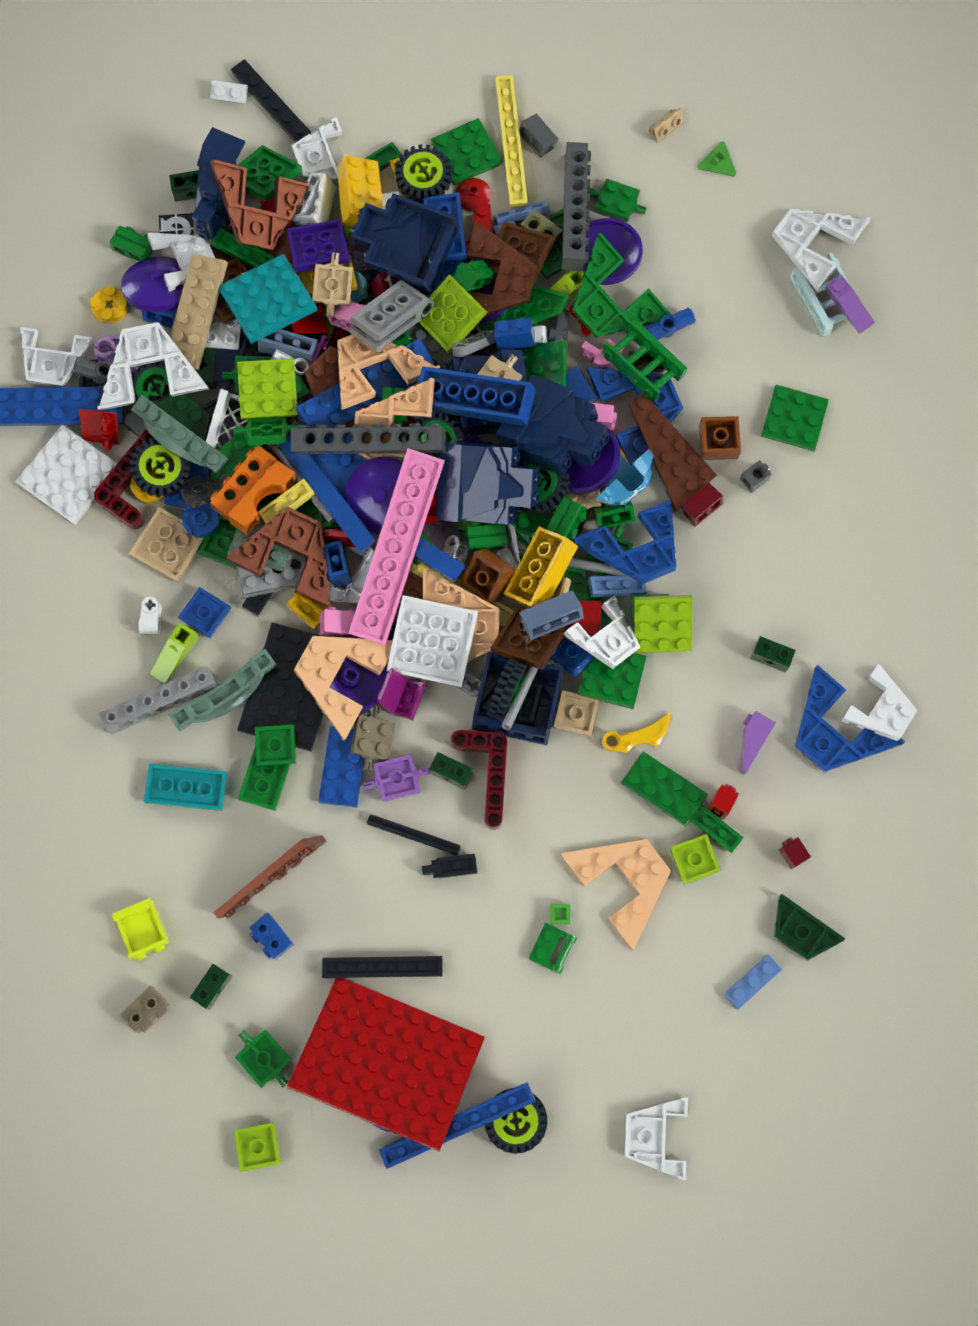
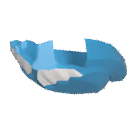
(628, 480)

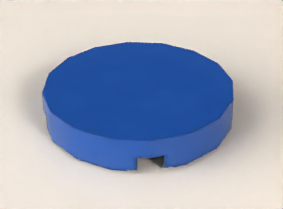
(201, 521)

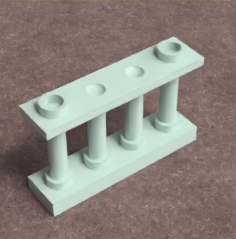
(817, 308)

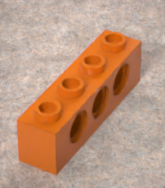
(257, 456)

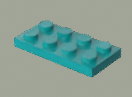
(185, 787)

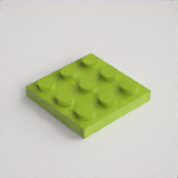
(452, 314)
(267, 388)
(663, 623)

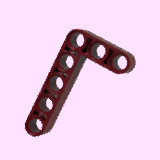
(114, 492)
(493, 771)

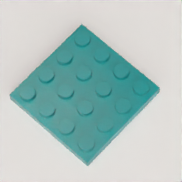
(267, 298)

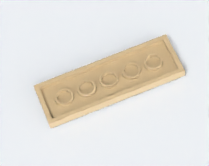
(197, 306)

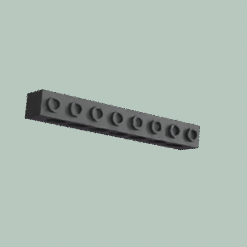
(575, 211)
(301, 435)

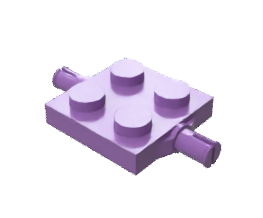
(396, 778)

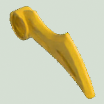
(650, 735)

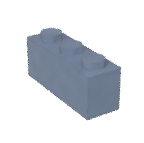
(289, 343)
(551, 615)

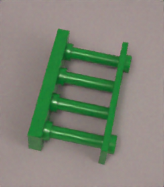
(655, 349)

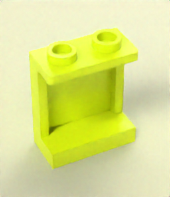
(141, 929)

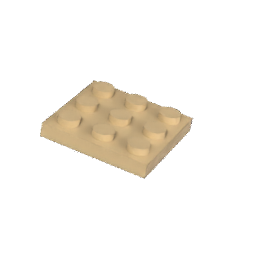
(166, 545)

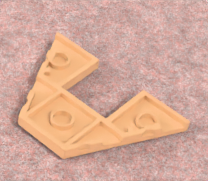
(357, 355)
(411, 402)
(487, 624)
(320, 665)
(642, 869)

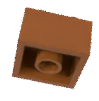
(719, 438)
(487, 576)

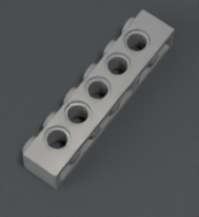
(158, 700)

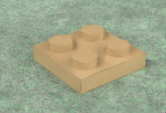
(576, 714)

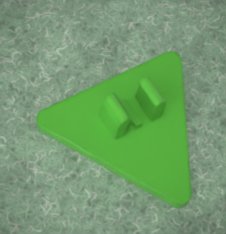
(718, 161)

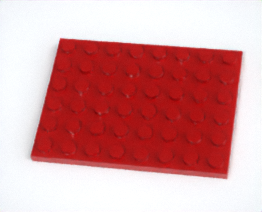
(386, 1063)

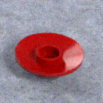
(467, 198)

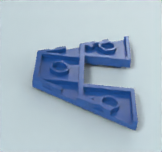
(612, 383)
(644, 561)
(821, 741)

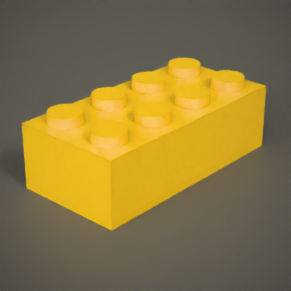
(357, 185)
(540, 568)

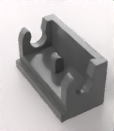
(537, 135)

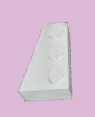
(316, 201)

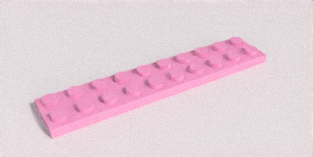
(396, 546)

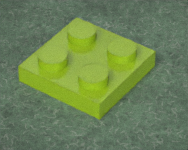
(695, 859)
(257, 1147)

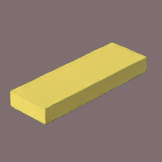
(291, 498)

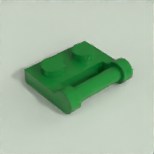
(546, 945)

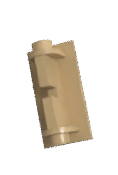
(670, 122)

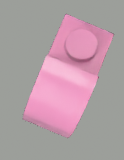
(594, 354)

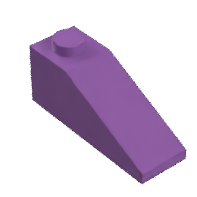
(849, 304)
(754, 736)

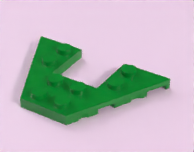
(595, 306)

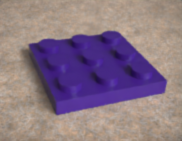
(315, 243)

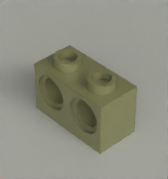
(543, 225)

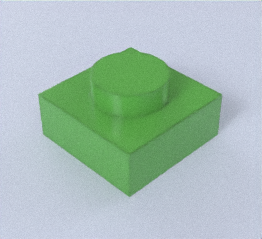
(559, 914)

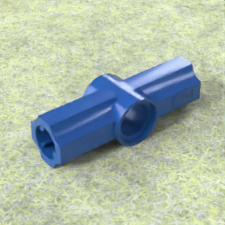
(676, 321)

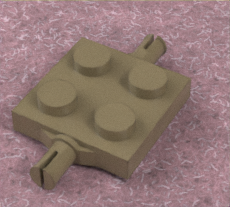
(372, 738)

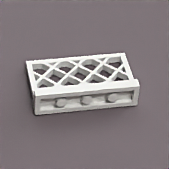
(219, 416)

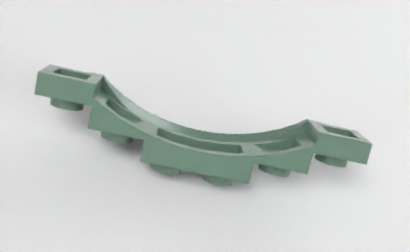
(178, 437)
(226, 695)

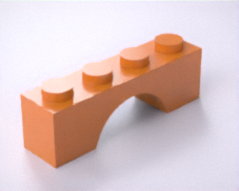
(276, 480)

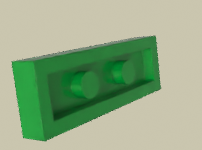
(716, 829)

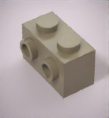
(145, 1010)

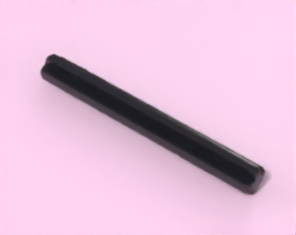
(413, 834)

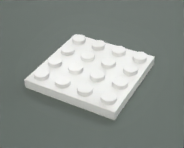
(66, 474)
(432, 641)

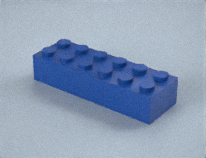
(480, 396)

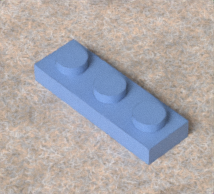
(521, 213)
(614, 585)
(752, 982)

